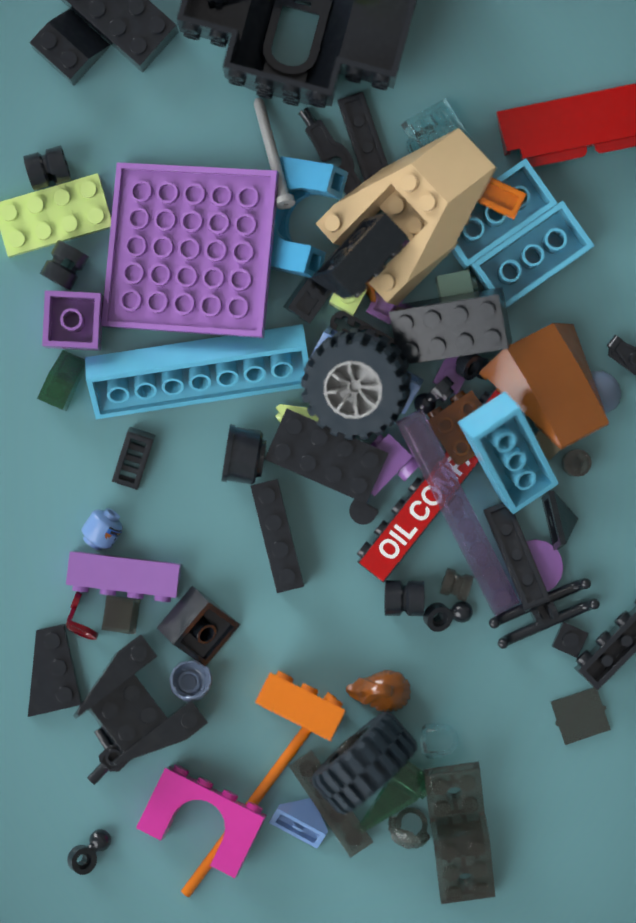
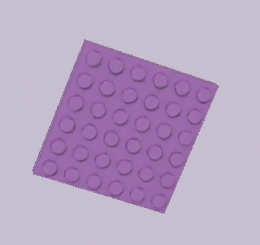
(190, 249)

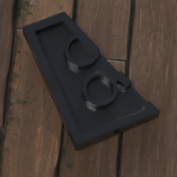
(53, 673)

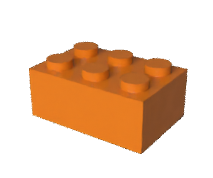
(301, 705)

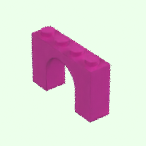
(240, 820)

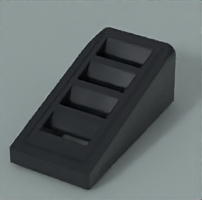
(140, 435)

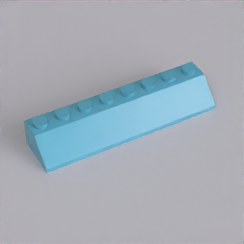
(196, 372)

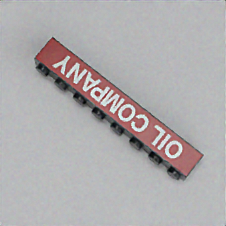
(409, 519)

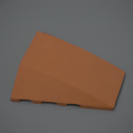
(550, 383)

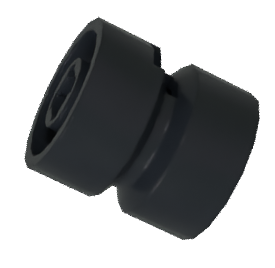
(47, 168)
(60, 274)
(404, 598)

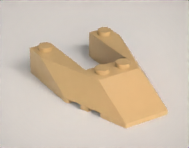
(426, 197)

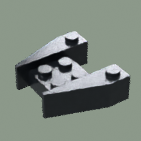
(129, 711)

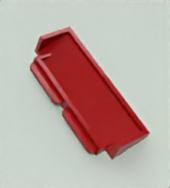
(567, 126)

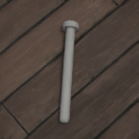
(284, 199)

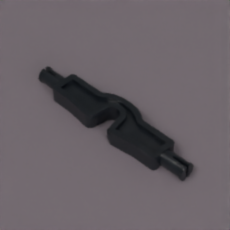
(329, 149)

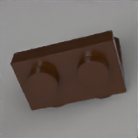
(447, 428)

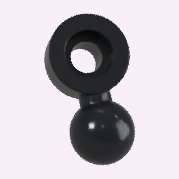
(470, 366)
(441, 391)
(460, 612)
(99, 841)

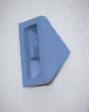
(301, 821)

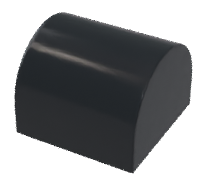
(362, 512)

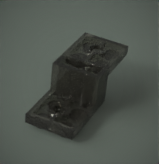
(459, 832)

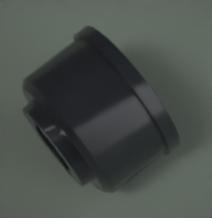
(243, 455)

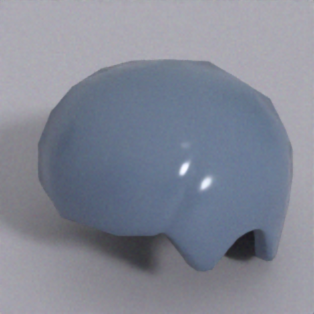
(608, 389)
(190, 680)

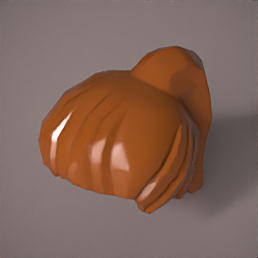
(382, 691)

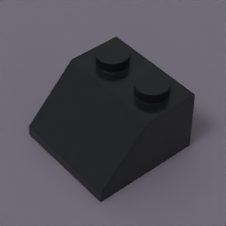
(69, 45)
(198, 626)

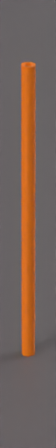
(255, 798)

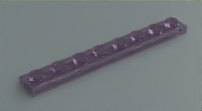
(457, 511)

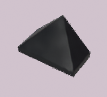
(559, 519)

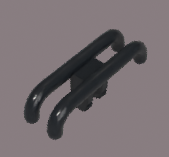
(545, 615)

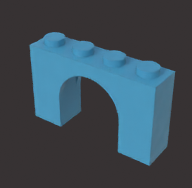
(303, 180)

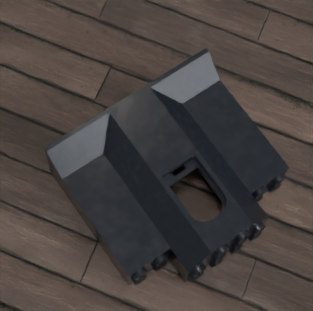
(350, 40)

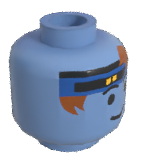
(102, 529)

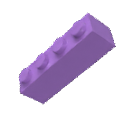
(124, 575)

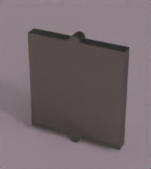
(580, 715)

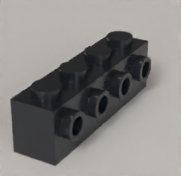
(611, 651)

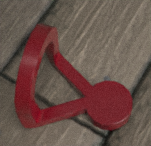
(77, 628)

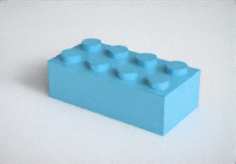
(489, 228)
(533, 254)
(508, 452)

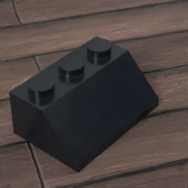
(361, 256)

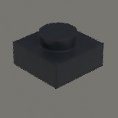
(569, 639)

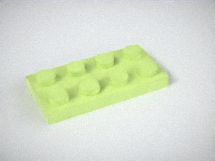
(54, 215)

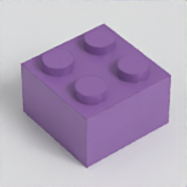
(72, 320)

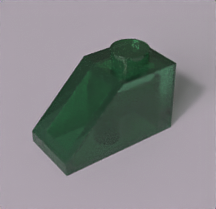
(62, 380)

